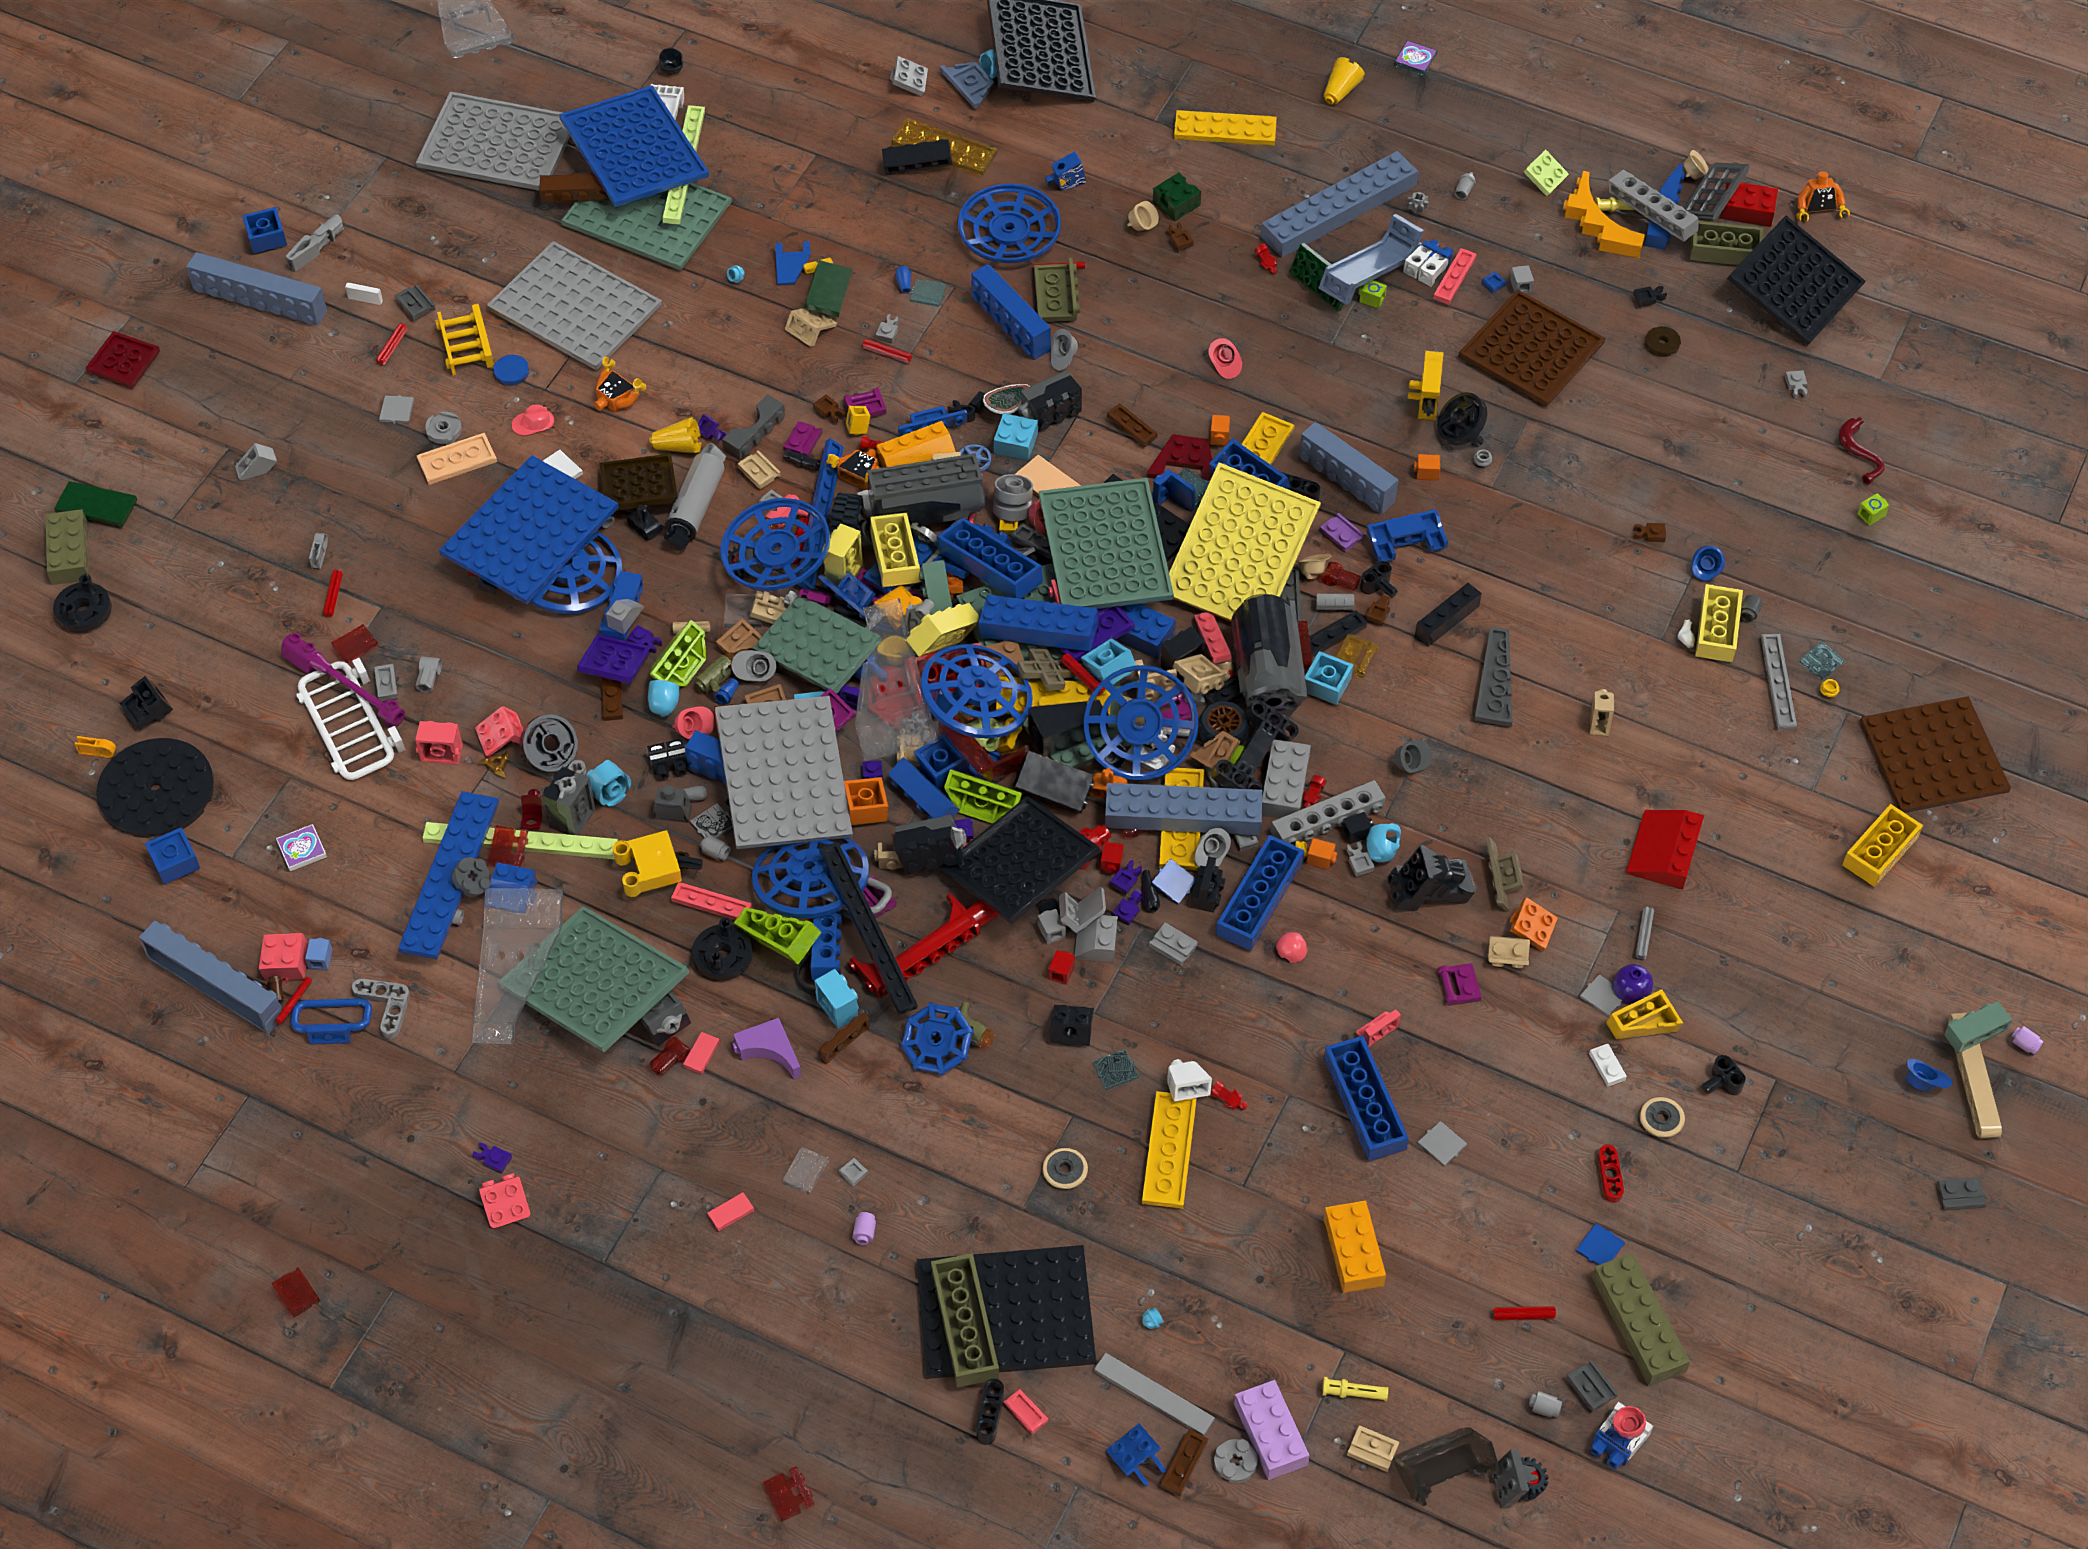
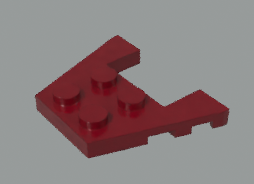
(1183, 453)

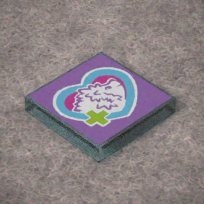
(1415, 58)

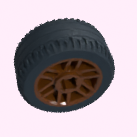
(1223, 717)

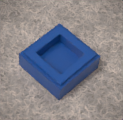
(1494, 282)

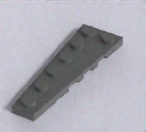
(1495, 693)

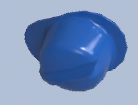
(1925, 1077)

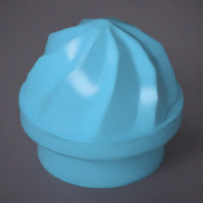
(735, 274)
(1152, 1318)

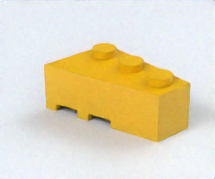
(1645, 1017)

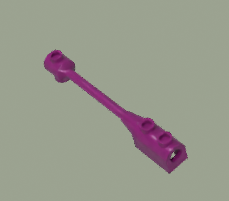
(309, 659)

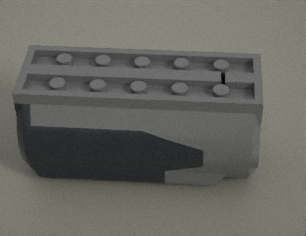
(928, 489)
(1269, 652)

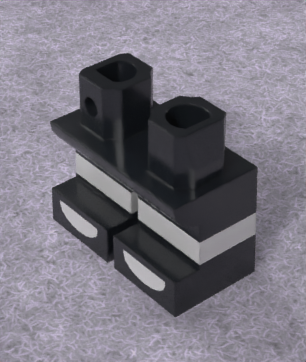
(662, 764)

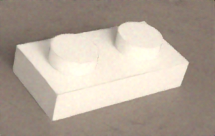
(1607, 1065)

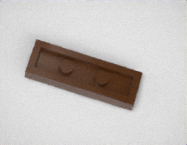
(1132, 425)
(612, 699)
(844, 1037)
(1184, 1463)

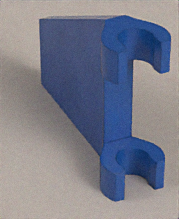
(790, 264)

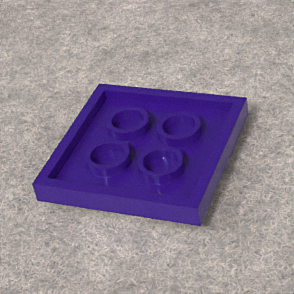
(613, 659)

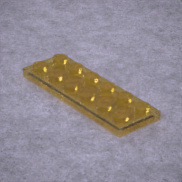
(965, 152)

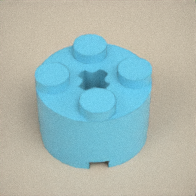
(609, 783)

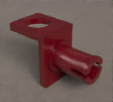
(531, 809)

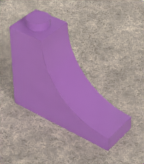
(768, 1042)

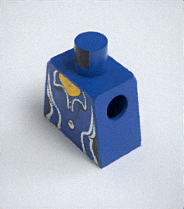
(1067, 172)

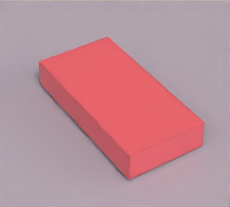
(701, 1053)
(730, 1211)
(1025, 1411)

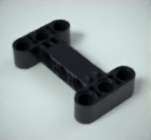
(1255, 747)

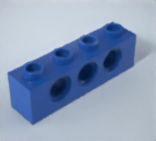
(825, 947)

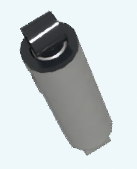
(694, 497)

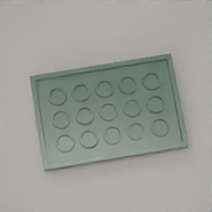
(818, 644)

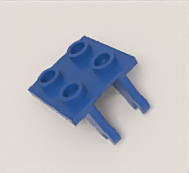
(1133, 1450)

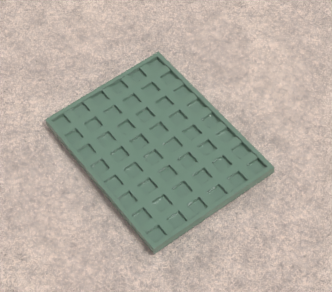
(640, 224)

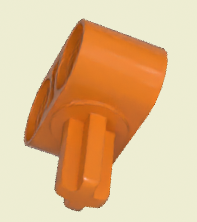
(1101, 779)

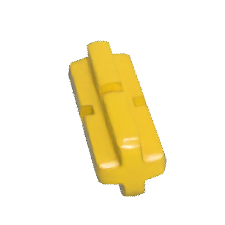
(811, 267)

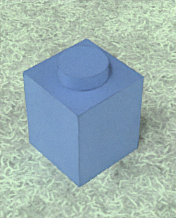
(318, 954)

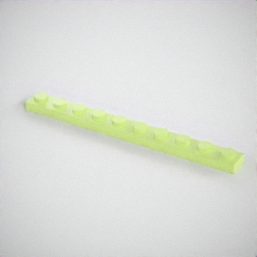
(677, 196)
(540, 842)

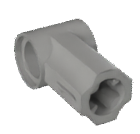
(428, 670)

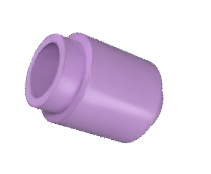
(2027, 1040)
(864, 1228)

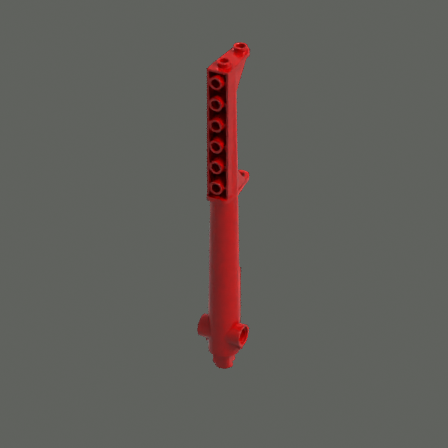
(959, 929)

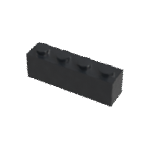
(917, 156)
(1448, 614)

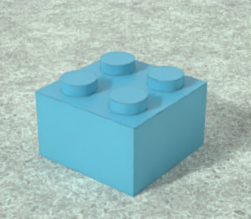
(1015, 437)
(1108, 659)
(1328, 677)
(836, 998)

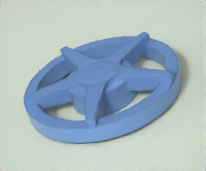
(978, 454)

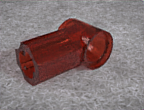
(1335, 574)
(673, 1052)

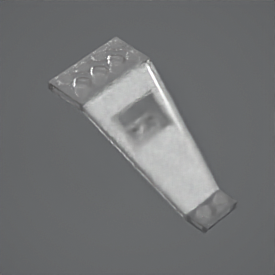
(472, 26)
(898, 716)
(513, 924)

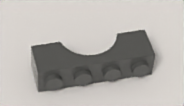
(741, 441)

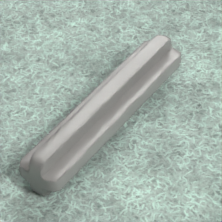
(1644, 933)

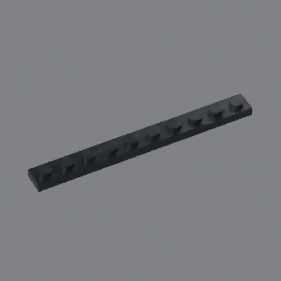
(1319, 641)
(868, 928)

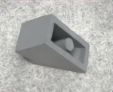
(255, 462)
(623, 614)

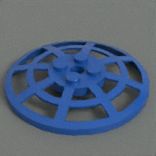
(1006, 219)
(772, 539)
(576, 571)
(982, 696)
(1149, 730)
(805, 878)

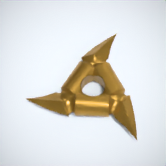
(497, 769)

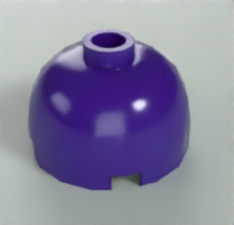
(1632, 983)

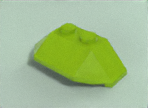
(681, 656)
(980, 797)

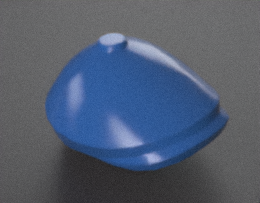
(1707, 563)

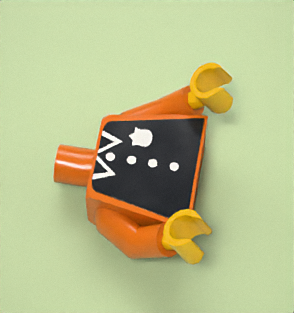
(1821, 195)
(614, 390)
(854, 467)

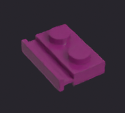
(803, 438)
(817, 597)

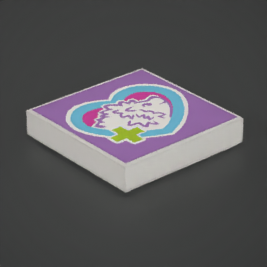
(301, 847)

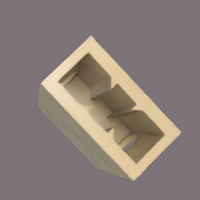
(1602, 704)

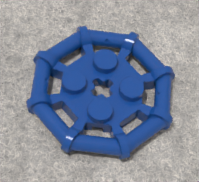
(943, 1047)

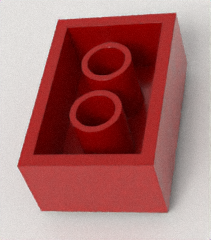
(1751, 205)

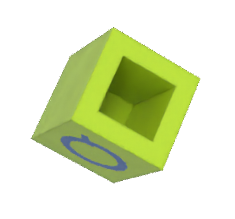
(1372, 293)
(1873, 509)

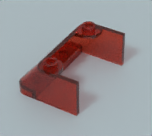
(977, 755)

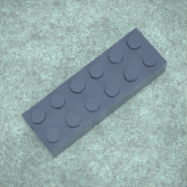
(1348, 468)

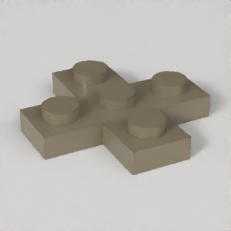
(1044, 667)

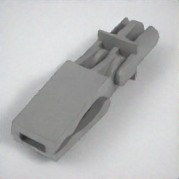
(310, 246)

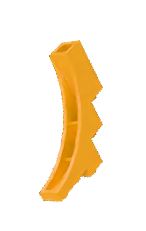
(1595, 223)

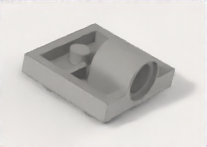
(909, 76)

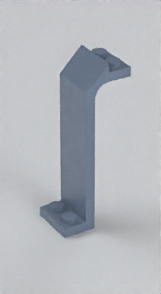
(1368, 264)

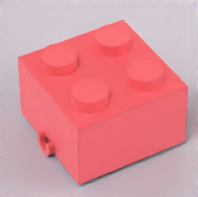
(439, 742)
(283, 956)

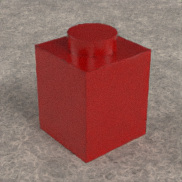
(1112, 857)
(1061, 967)

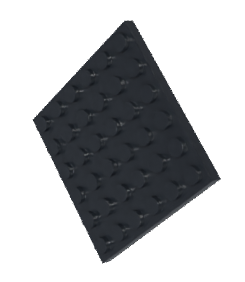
(1796, 280)
(1021, 859)

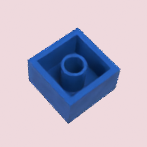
(264, 230)

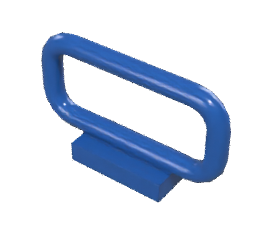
(330, 1032)

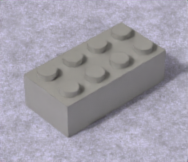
(1285, 778)

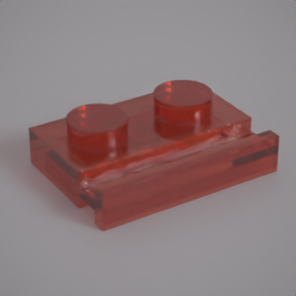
(354, 643)
(295, 1292)

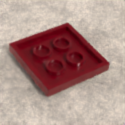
(122, 359)

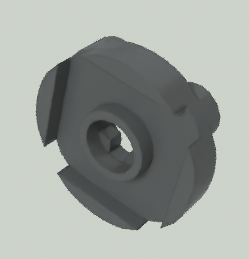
(478, 869)

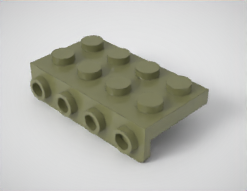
(1057, 292)

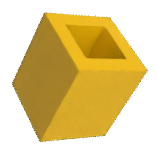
(857, 420)

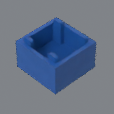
(172, 855)

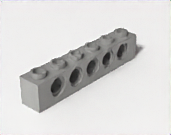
(1653, 205)
(1335, 807)

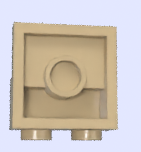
(1200, 674)

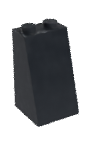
(1061, 725)
(1053, 782)

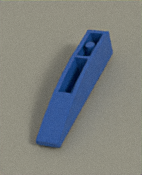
(1656, 235)

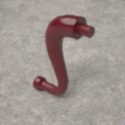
(1846, 439)

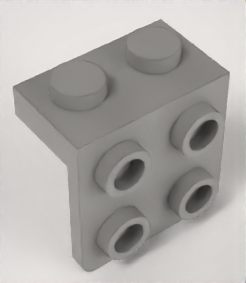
(1081, 914)

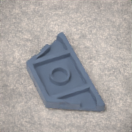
(969, 81)

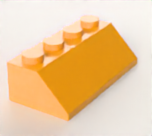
(915, 446)

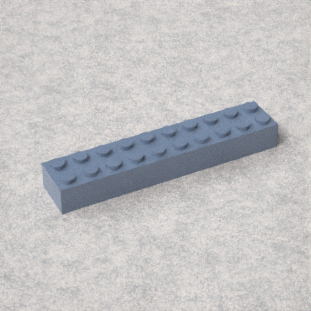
(1339, 204)

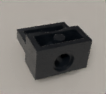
(153, 707)
(1207, 887)
(1071, 1025)

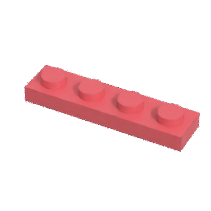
(1454, 276)
(1213, 637)
(708, 901)

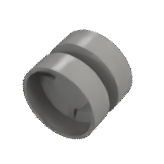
(1012, 497)

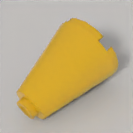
(1342, 80)
(678, 437)

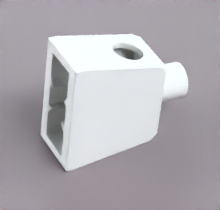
(1187, 1080)

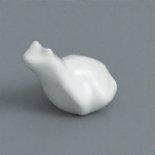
(1685, 634)

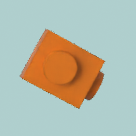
(1220, 430)

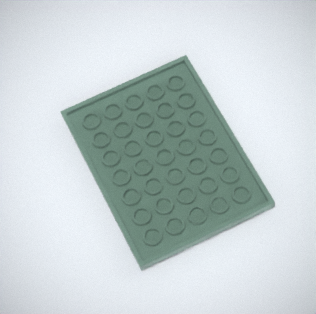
(1106, 544)
(601, 979)

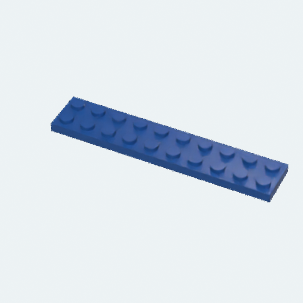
(439, 896)

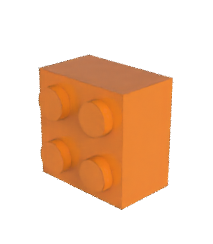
(866, 801)

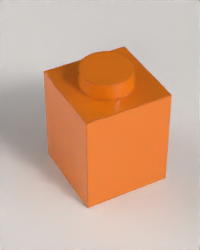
(1427, 467)
(1321, 854)

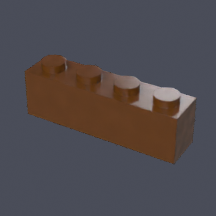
(571, 188)

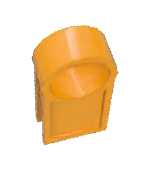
(95, 747)

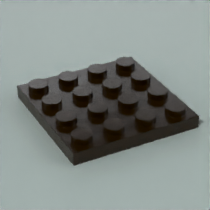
(639, 481)

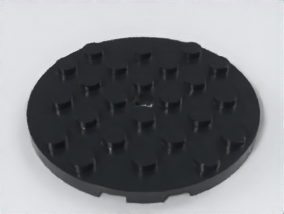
(127, 782)

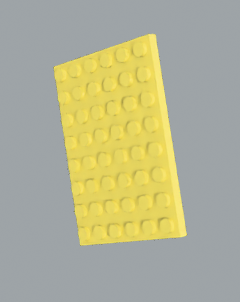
(1240, 542)

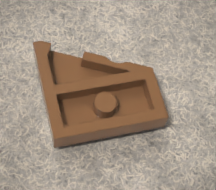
(739, 638)
(1219, 748)

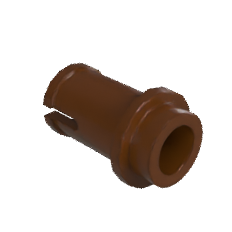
(276, 986)

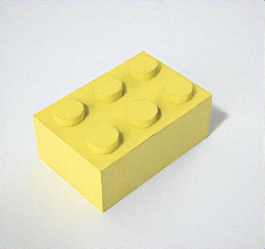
(843, 554)

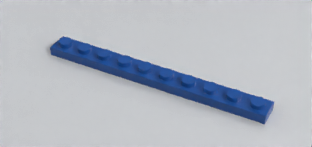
(822, 501)

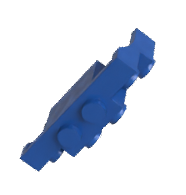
(1405, 531)

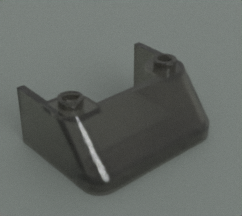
(1444, 1459)

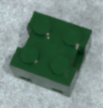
(1176, 196)

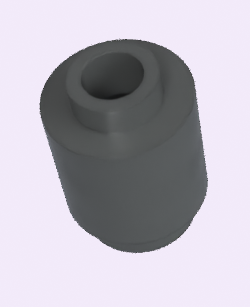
(1750, 608)

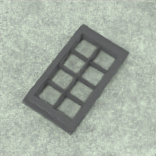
(1740, 169)

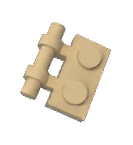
(767, 611)

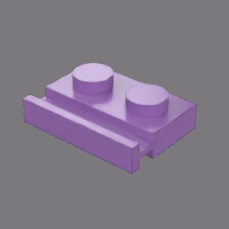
(1341, 532)

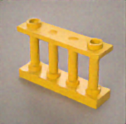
(481, 342)

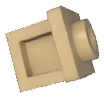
(887, 859)

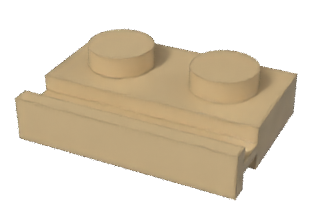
(759, 469)
(1373, 1448)

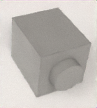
(1522, 279)
(1051, 926)

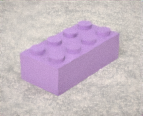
(1271, 1429)

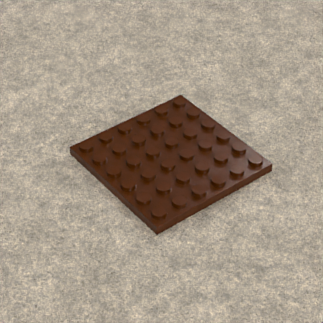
(1532, 347)
(1935, 754)

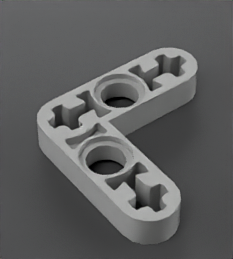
(392, 1002)

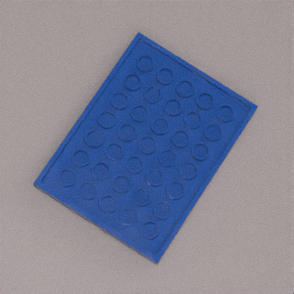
(634, 145)
(528, 529)

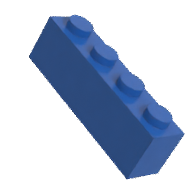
(626, 586)
(922, 790)

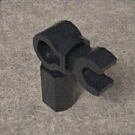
(972, 408)

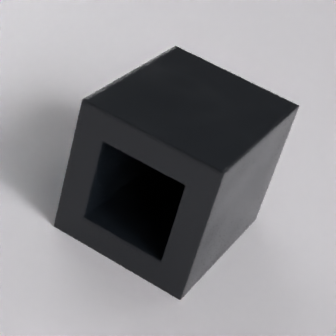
(1357, 827)

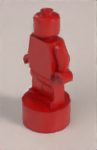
(1268, 262)
(866, 443)
(1312, 795)
(1232, 1099)

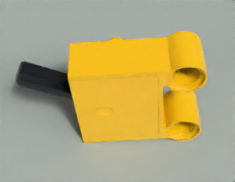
(1428, 386)
(654, 862)

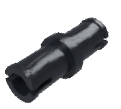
(801, 459)

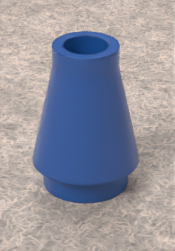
(903, 277)
(726, 692)

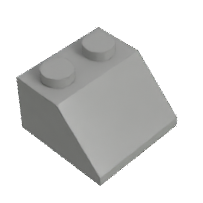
(1097, 940)

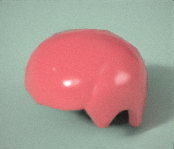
(1292, 947)
(1629, 1422)

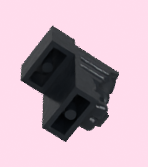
(1430, 878)

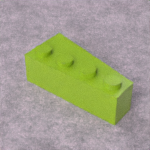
(781, 934)

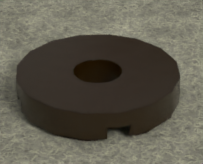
(1662, 333)

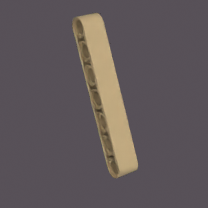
(1978, 1089)

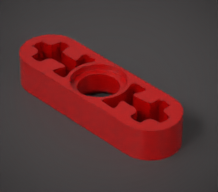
(1608, 1181)

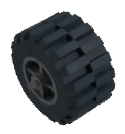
(847, 511)

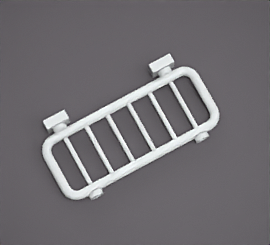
(386, 742)

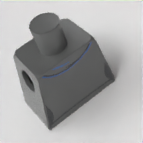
(672, 805)

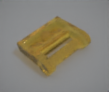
(1351, 650)

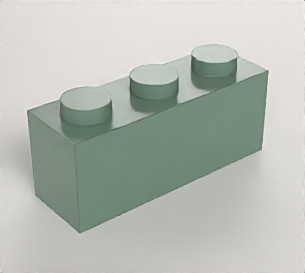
(936, 585)
(1977, 1026)

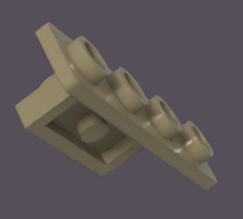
(1506, 873)

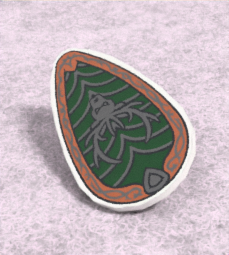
(1004, 399)

